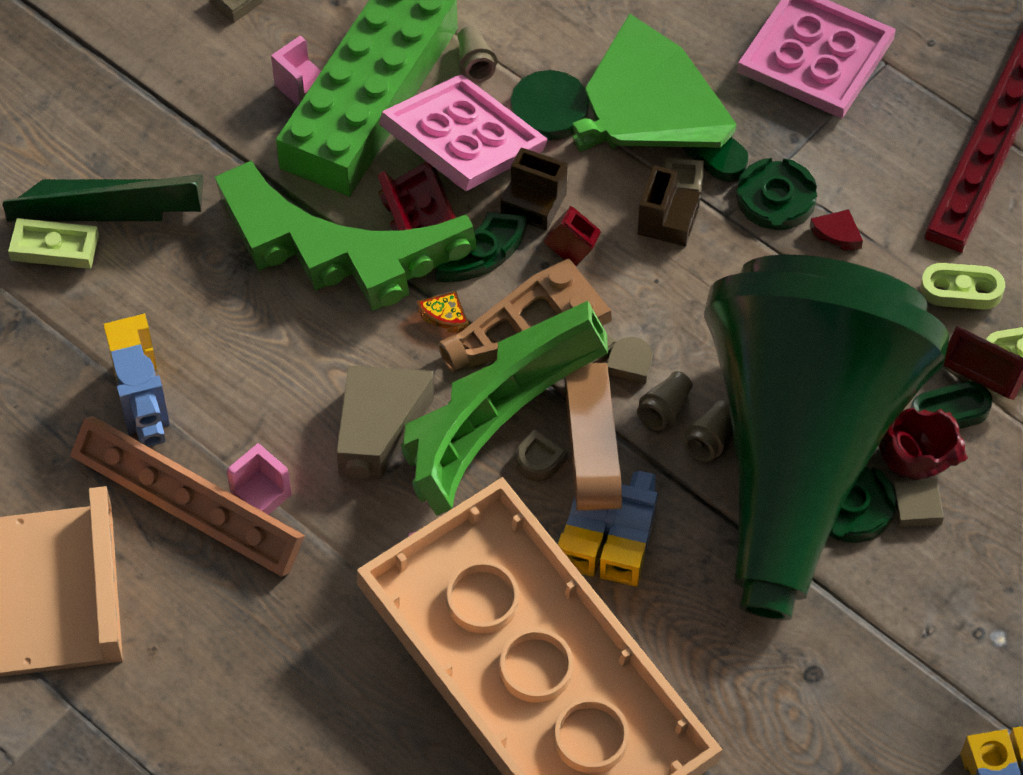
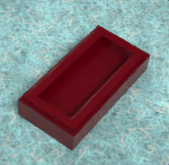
(984, 363)

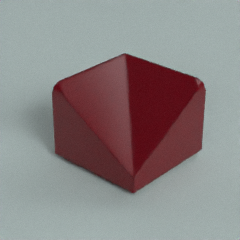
(572, 236)

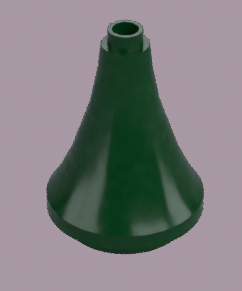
(813, 380)

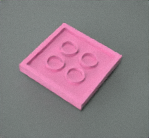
(817, 53)
(461, 131)

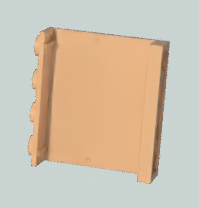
(59, 589)

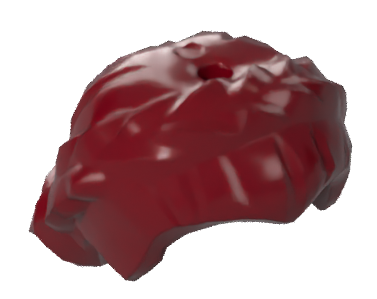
(922, 444)

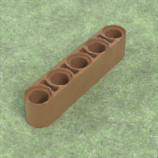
(593, 439)

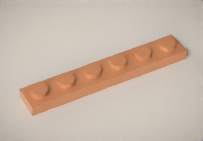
(187, 496)

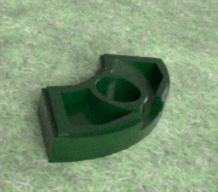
(495, 241)

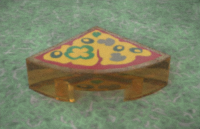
(444, 312)

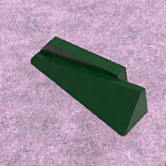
(106, 199)

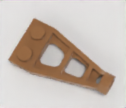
(559, 285)

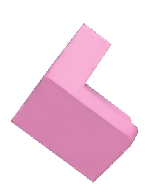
(293, 70)
(259, 479)

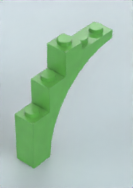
(331, 252)
(480, 403)

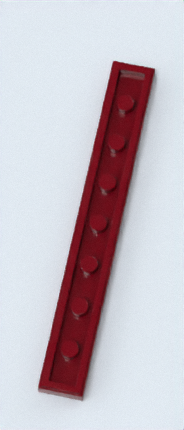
(982, 159)

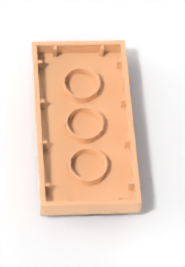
(530, 648)

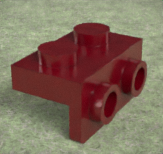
(415, 198)

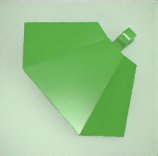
(651, 96)

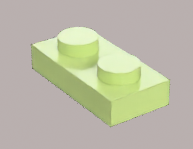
(53, 243)

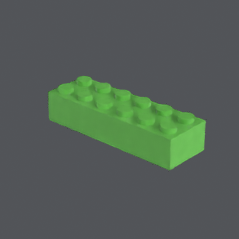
(373, 69)

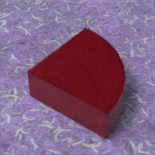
(837, 229)

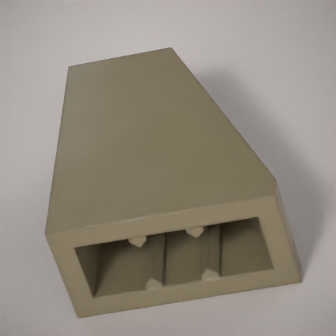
(375, 416)

